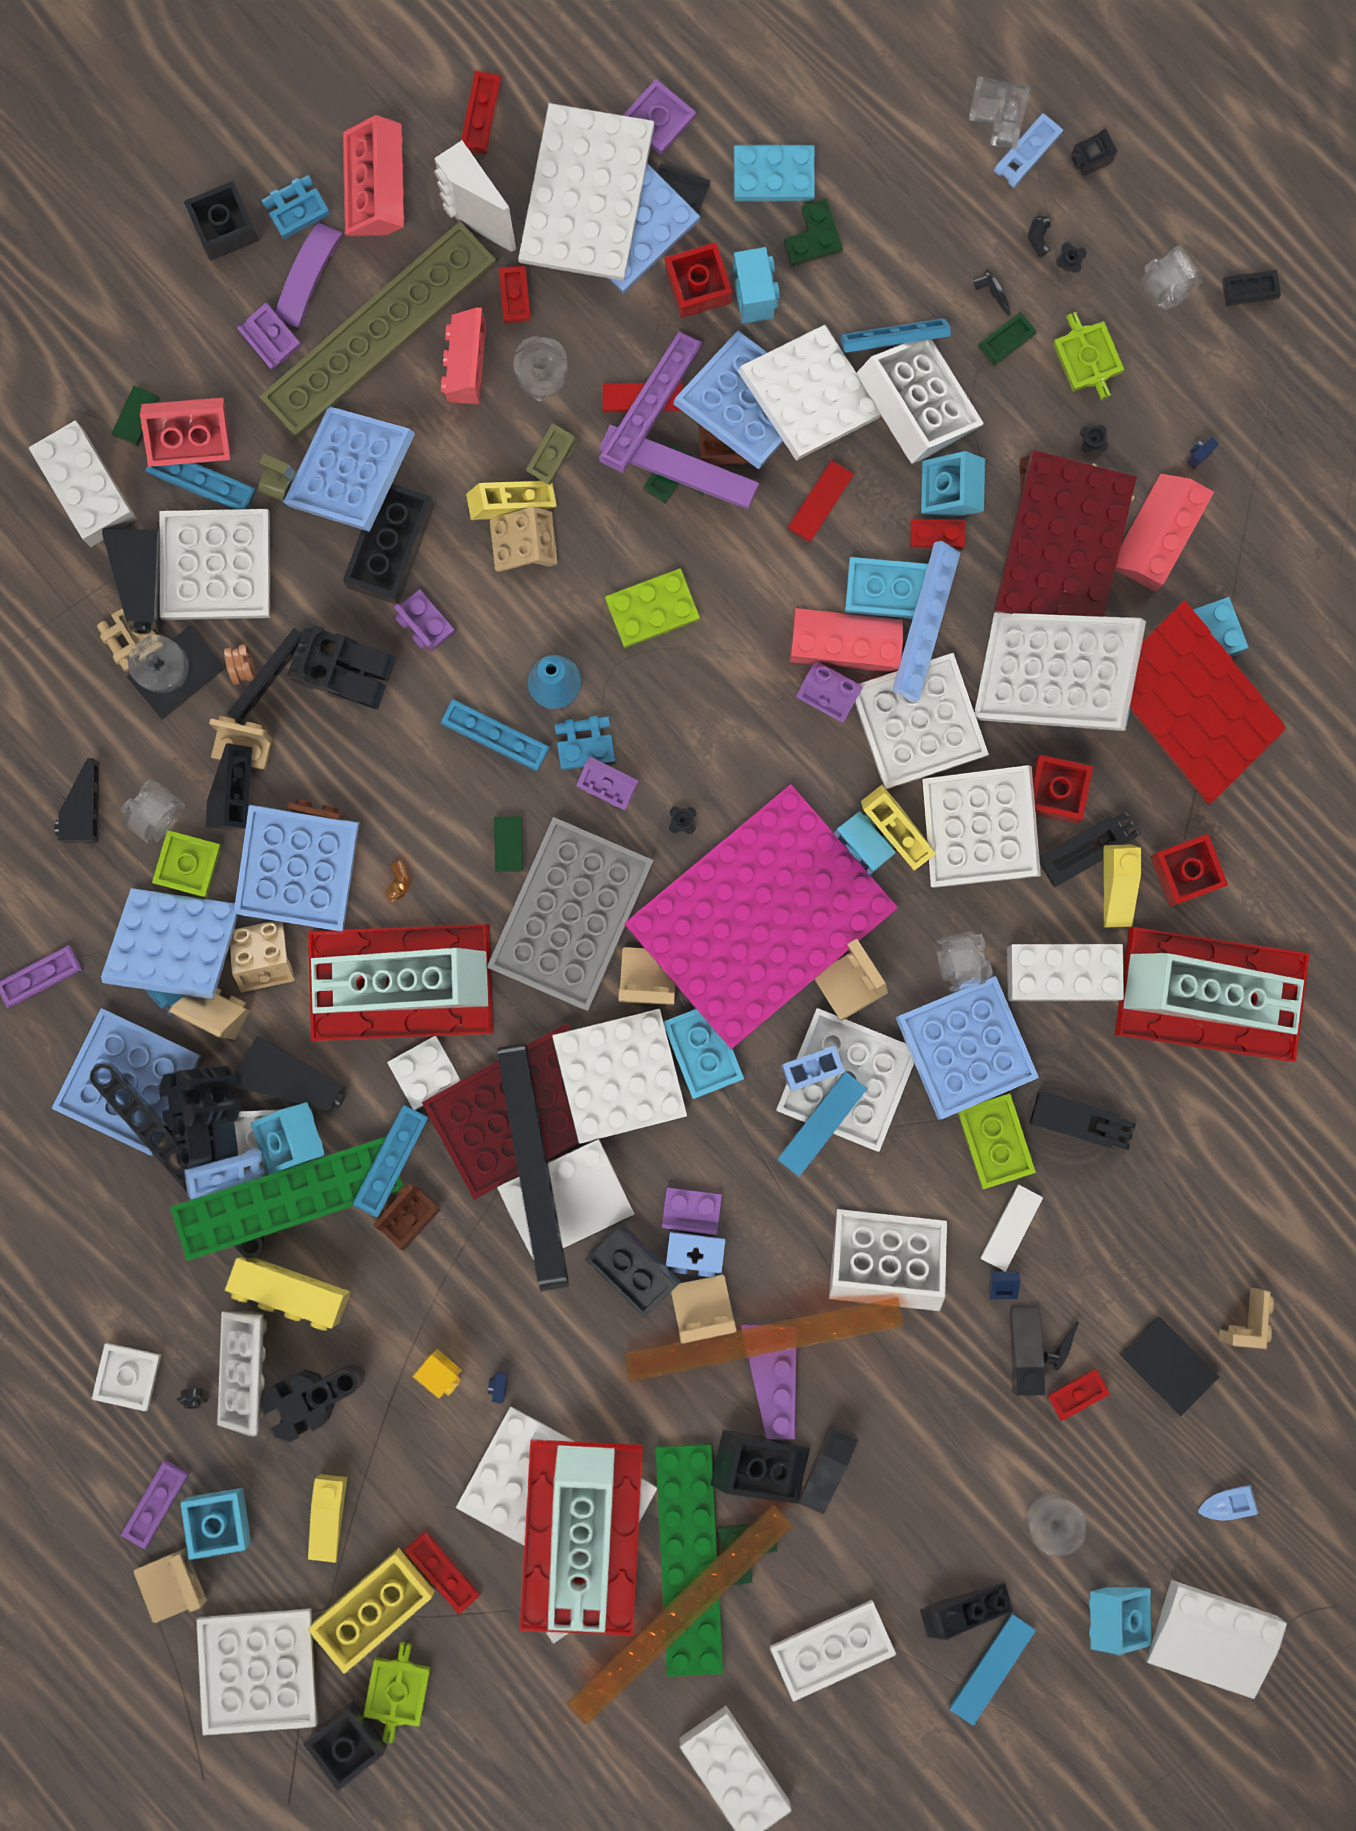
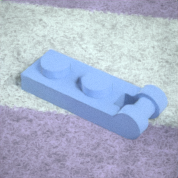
(1029, 150)
(223, 1174)

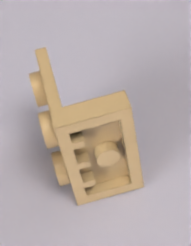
(523, 539)
(248, 735)
(260, 956)
(644, 979)
(851, 982)
(703, 1309)
(1258, 1330)
(170, 1586)

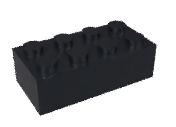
(388, 551)

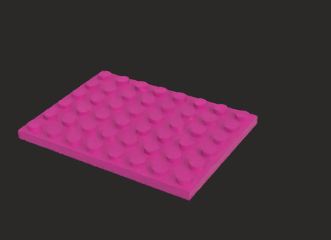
(760, 916)

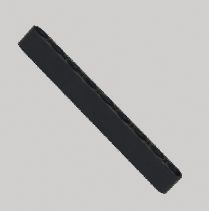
(146, 1131)
(533, 1167)

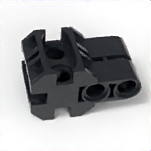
(347, 656)
(204, 1126)
(306, 1400)

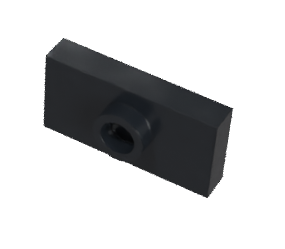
(1251, 287)

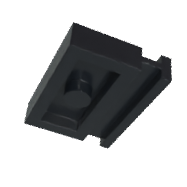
(686, 185)

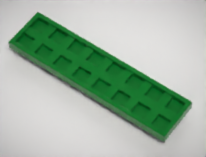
(274, 1201)
(687, 1550)

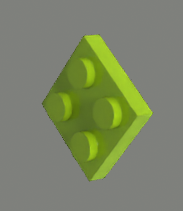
(187, 864)

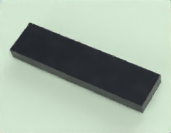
(265, 677)

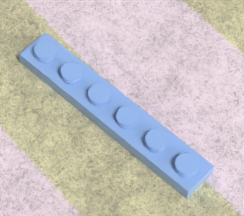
(926, 621)

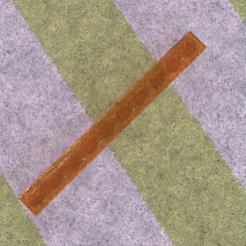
(765, 1339)
(679, 1614)

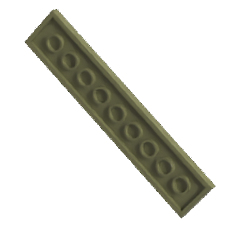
(378, 329)

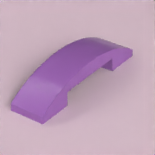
(306, 273)

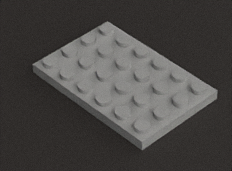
(570, 914)

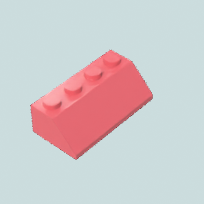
(373, 177)
(1162, 530)
(847, 640)

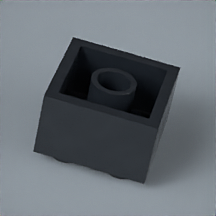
(221, 220)
(345, 1745)

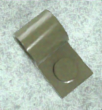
(553, 451)
(276, 477)

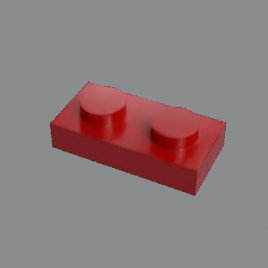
(514, 294)
(927, 531)
(1078, 1394)

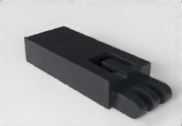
(1078, 853)
(1073, 1120)

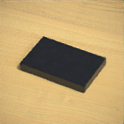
(202, 669)
(632, 1270)
(1169, 1366)

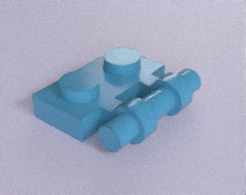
(299, 212)
(575, 751)

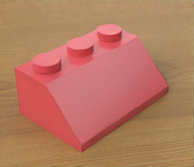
(464, 357)
(185, 432)

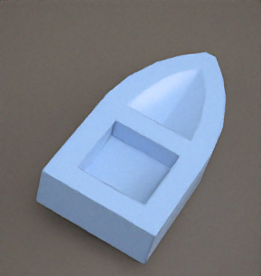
(1230, 1504)

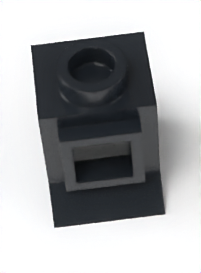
(1094, 153)

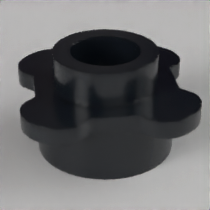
(1071, 265)
(1094, 431)
(688, 814)
(192, 1398)

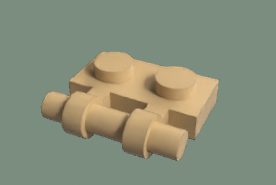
(110, 635)

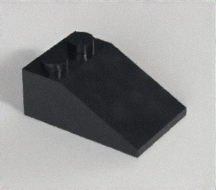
(759, 1467)

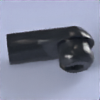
(1036, 234)

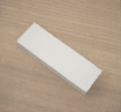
(1011, 1227)

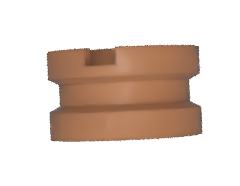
(239, 664)

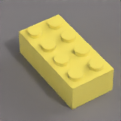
(287, 1291)
(371, 1610)

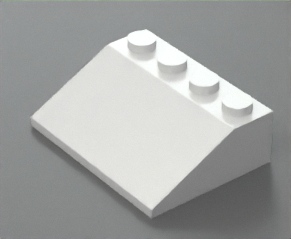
(472, 196)
(919, 398)
(584, 1195)
(888, 1259)
(241, 1371)
(1215, 1639)

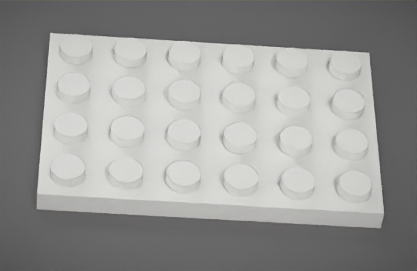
(586, 192)
(1060, 670)
(501, 1480)

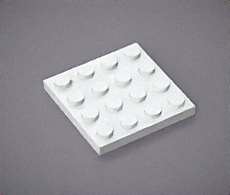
(809, 392)
(214, 564)
(921, 735)
(981, 826)
(868, 1057)
(619, 1076)
(256, 1672)

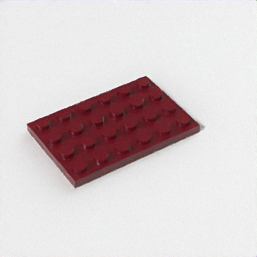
(1065, 538)
(476, 1121)

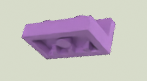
(424, 620)
(829, 691)
(607, 783)

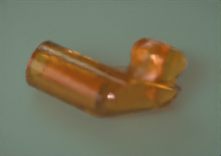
(401, 882)

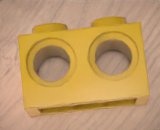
(439, 1374)

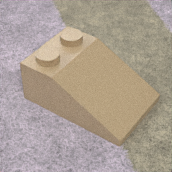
(217, 1015)

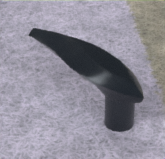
(995, 289)
(1062, 1352)

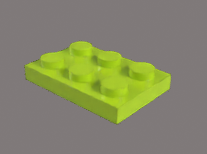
(652, 608)
(996, 1141)

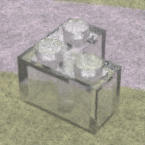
(1003, 106)

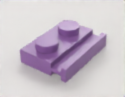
(269, 336)
(691, 1211)

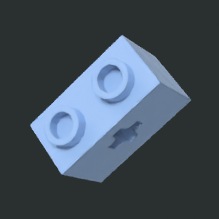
(812, 1068)
(710, 1247)

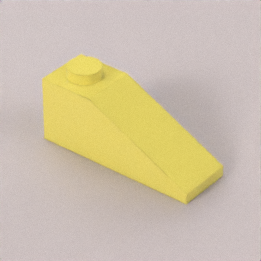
(502, 498)
(897, 827)
(1121, 884)
(326, 1517)

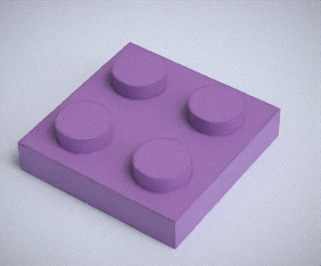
(666, 110)

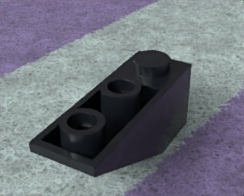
(965, 1611)

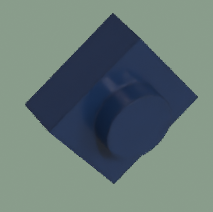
(1201, 451)
(1004, 1285)
(497, 1386)

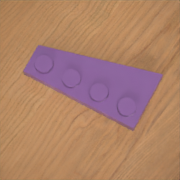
(775, 1389)

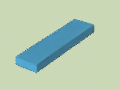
(895, 335)
(206, 484)
(495, 735)
(822, 1124)
(389, 1161)
(992, 1669)

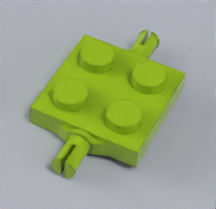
(1088, 356)
(397, 1692)

